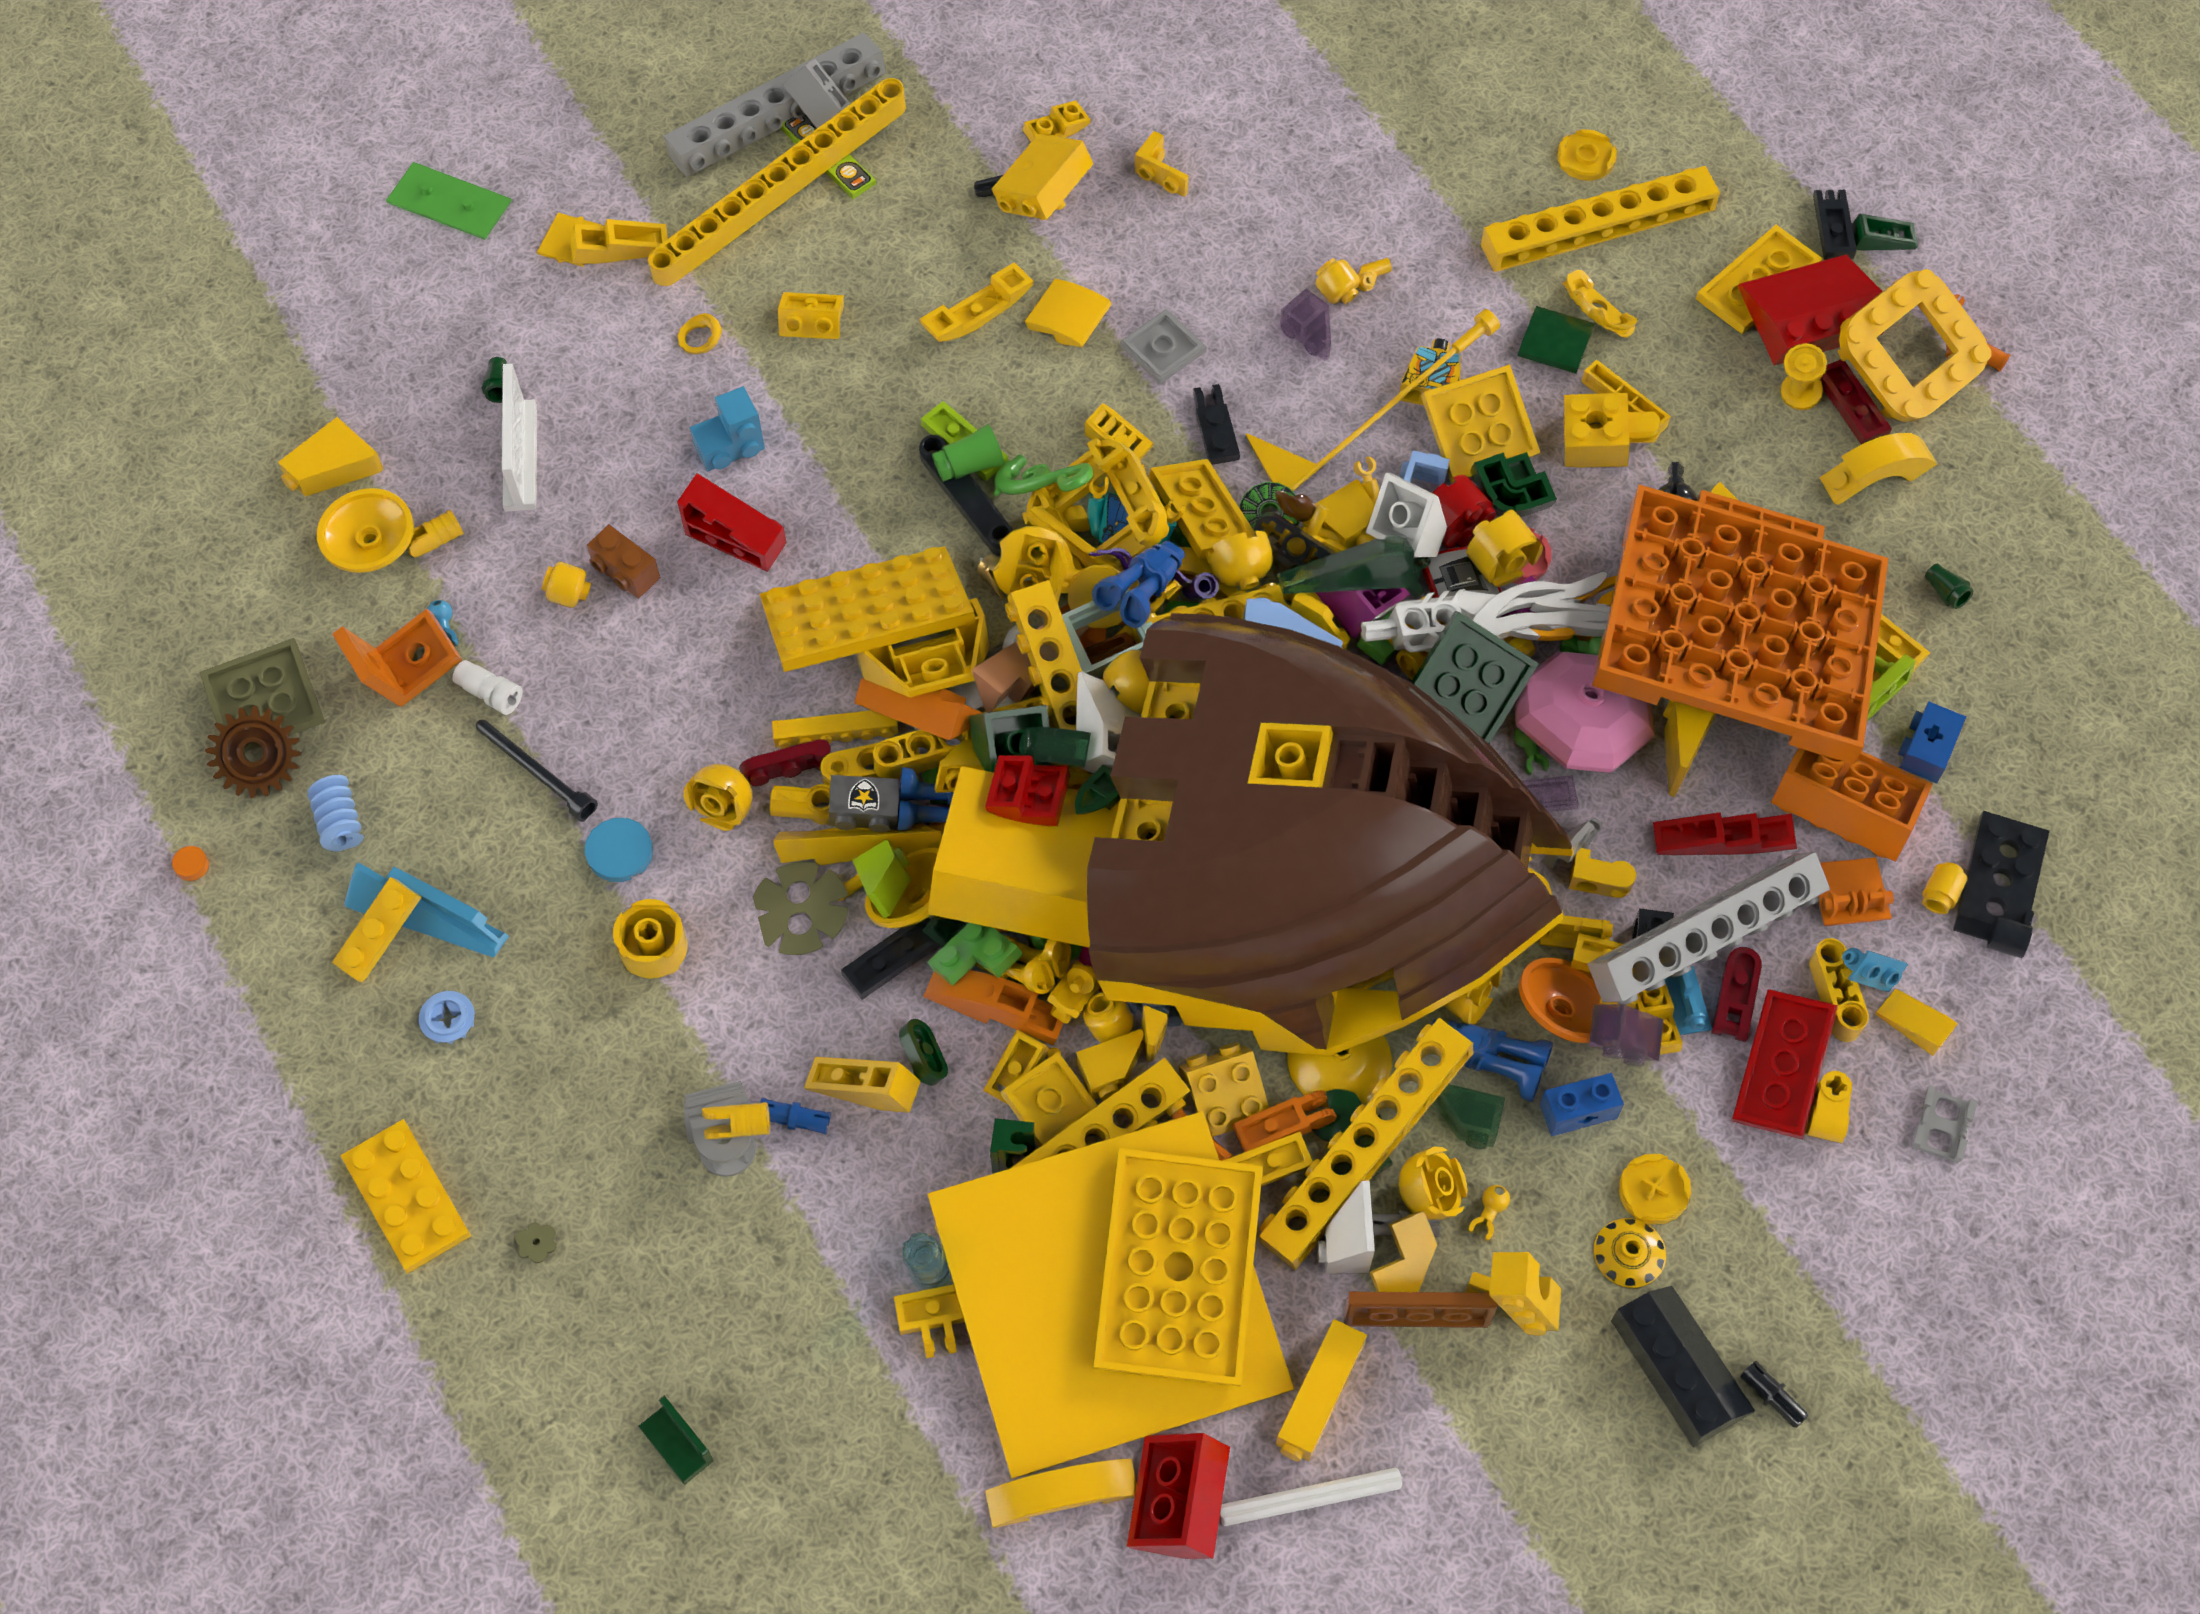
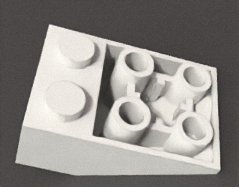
(1103, 717)

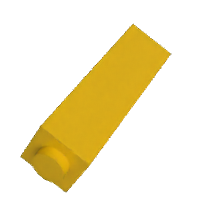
(1320, 1391)

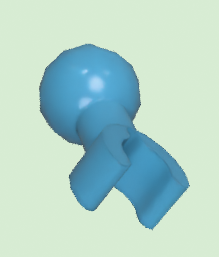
(443, 613)

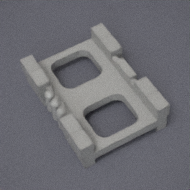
(1955, 1129)

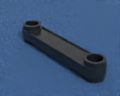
(968, 499)

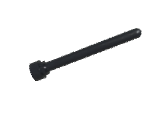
(579, 804)

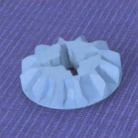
(434, 1010)

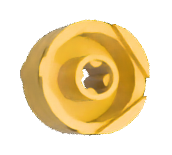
(1503, 548)
(634, 944)

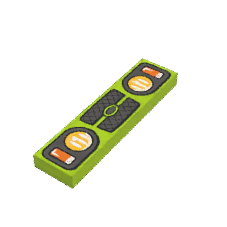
(846, 173)

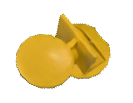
(1046, 556)

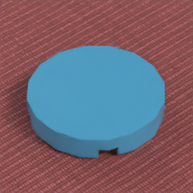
(618, 849)

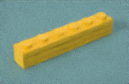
(833, 728)

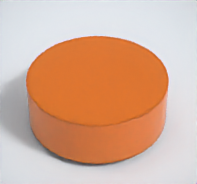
(190, 863)

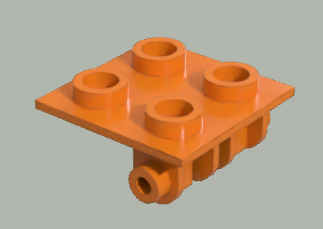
(1854, 893)

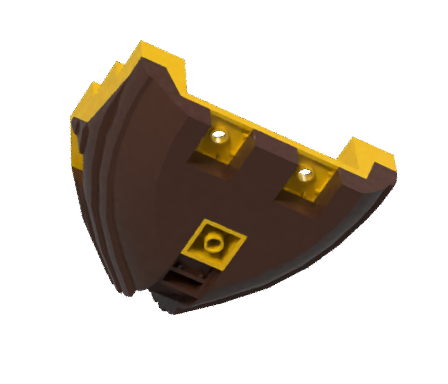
(1306, 843)

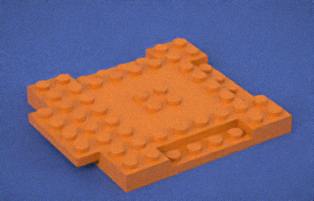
(1745, 619)

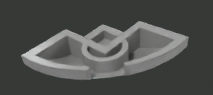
(1579, 837)

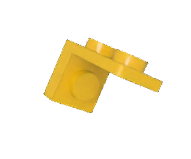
(1150, 166)

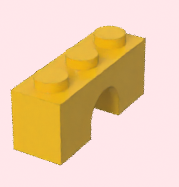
(1523, 1295)

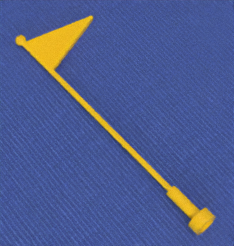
(1294, 470)

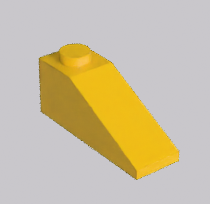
(864, 1082)

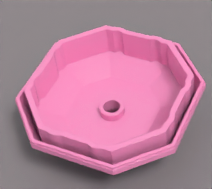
(1579, 722)

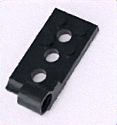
(2013, 929)

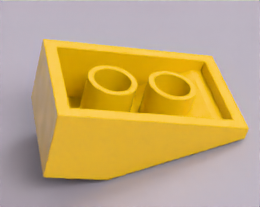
(1683, 738)

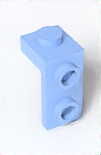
(1425, 467)

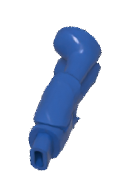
(1152, 569)
(913, 789)
(1486, 1048)

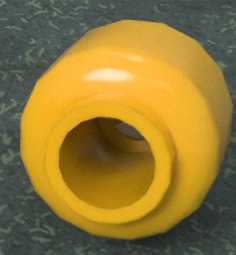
(1337, 281)
(565, 584)
(1107, 1018)

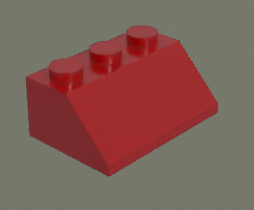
(1179, 1495)

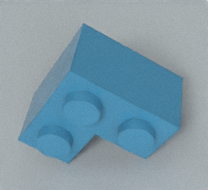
(730, 434)

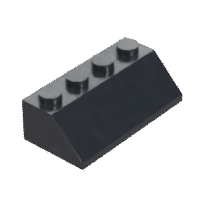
(1681, 1364)

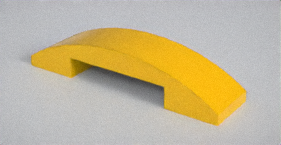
(970, 314)
(1061, 1490)

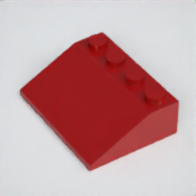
(1807, 304)

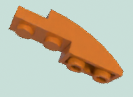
(999, 999)

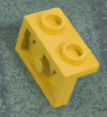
(810, 315)

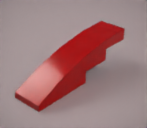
(1724, 836)

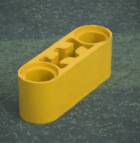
(1826, 977)

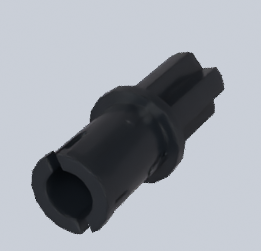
(1774, 1394)

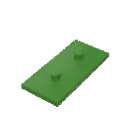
(449, 200)

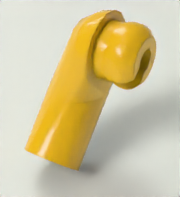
(1370, 271)

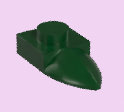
(1097, 793)

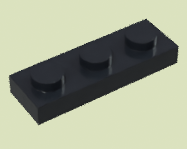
(888, 959)

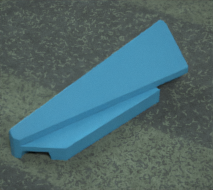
(434, 914)

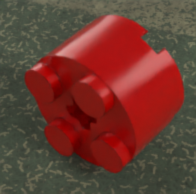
(1463, 510)

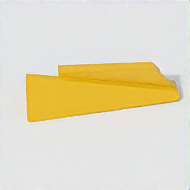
(840, 846)

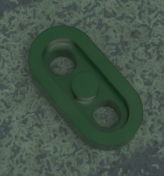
(923, 1052)

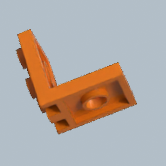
(391, 666)

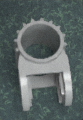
(718, 1158)

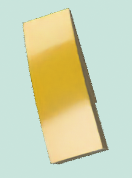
(615, 241)

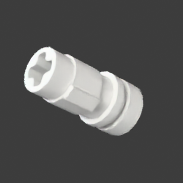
(496, 691)

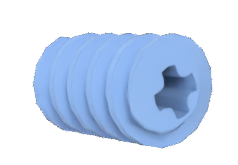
(335, 813)

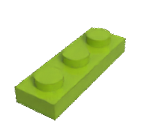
(952, 427)

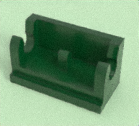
(1009, 1140)

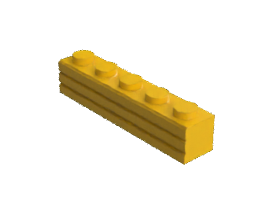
(1603, 380)

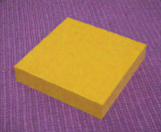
(1049, 1098)

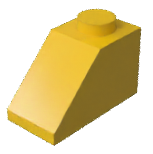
(1109, 1064)

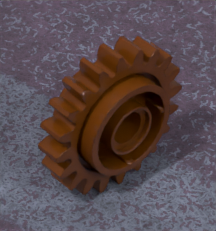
(231, 752)

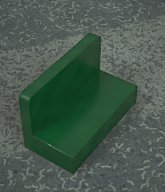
(676, 1442)

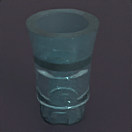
(926, 1262)

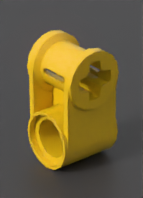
(1829, 1112)

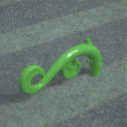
(1039, 477)

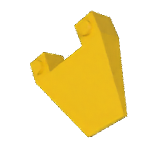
(929, 663)

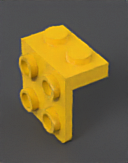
(1225, 1086)

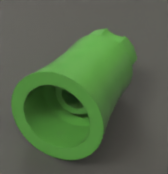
(969, 455)

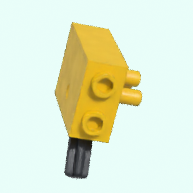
(1039, 177)

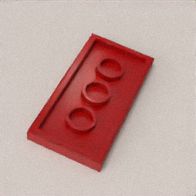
(1785, 1064)

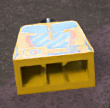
(1423, 359)

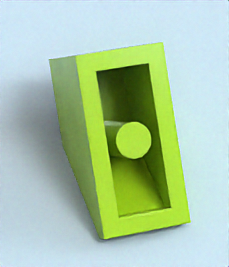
(883, 875)

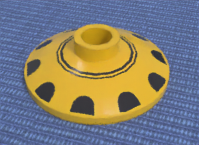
(1626, 1268)

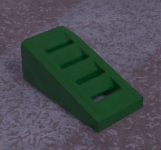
(1867, 240)

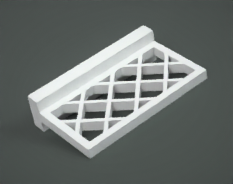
(518, 445)

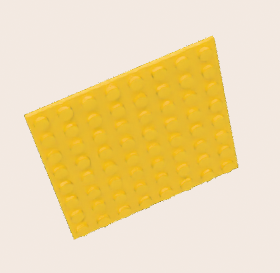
(1030, 1284)

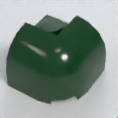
(1513, 484)

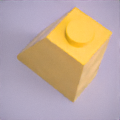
(329, 460)

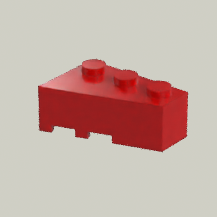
(729, 524)

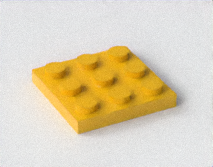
(1479, 420)

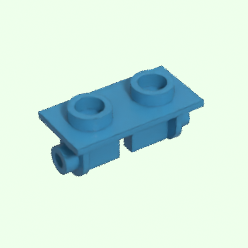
(1873, 969)
(1688, 1003)

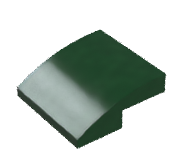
(1556, 339)

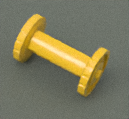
(1804, 368)

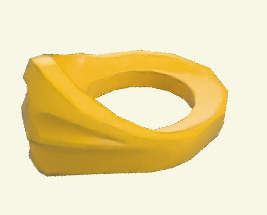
(700, 321)

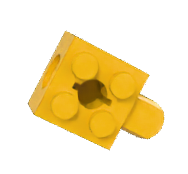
(1606, 443)

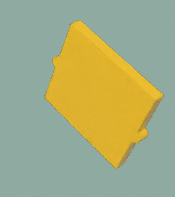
(557, 240)

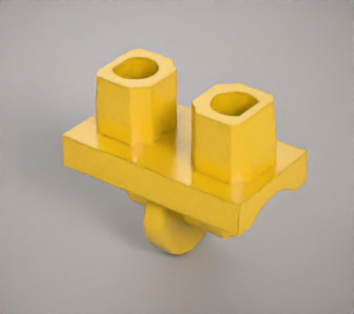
(1073, 992)

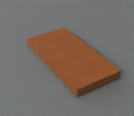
(1419, 1309)

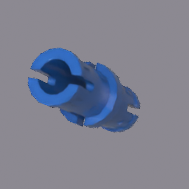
(798, 1117)

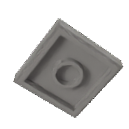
(1163, 346)

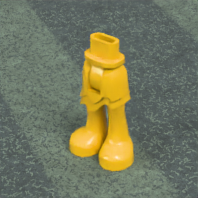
(1040, 965)

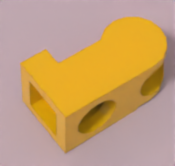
(1601, 876)

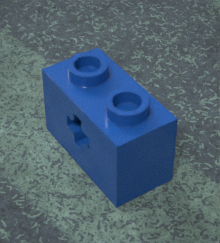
(1926, 757)
(1581, 1104)

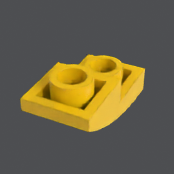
(1062, 121)
(1660, 1005)

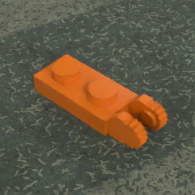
(1283, 1121)

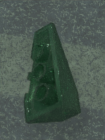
(1363, 567)

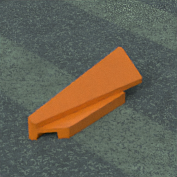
(935, 712)

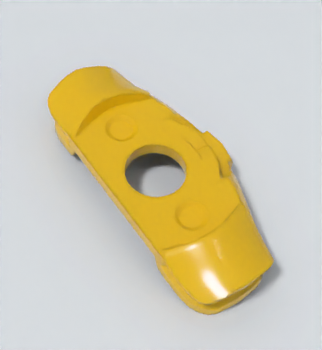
(1583, 294)

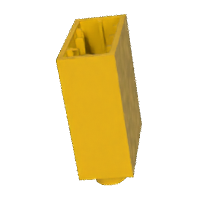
(1015, 871)

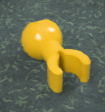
(1492, 1204)

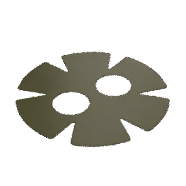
(824, 916)

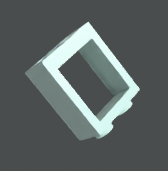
(1085, 615)

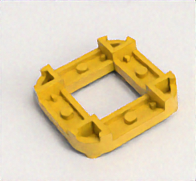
(1879, 371)
(1120, 464)

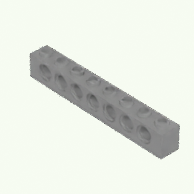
(767, 107)
(1757, 902)

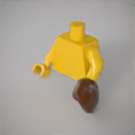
(1348, 508)

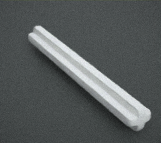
(1310, 1496)

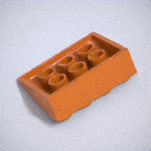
(1859, 801)

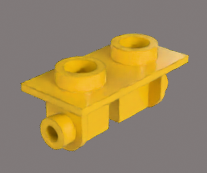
(1566, 932)

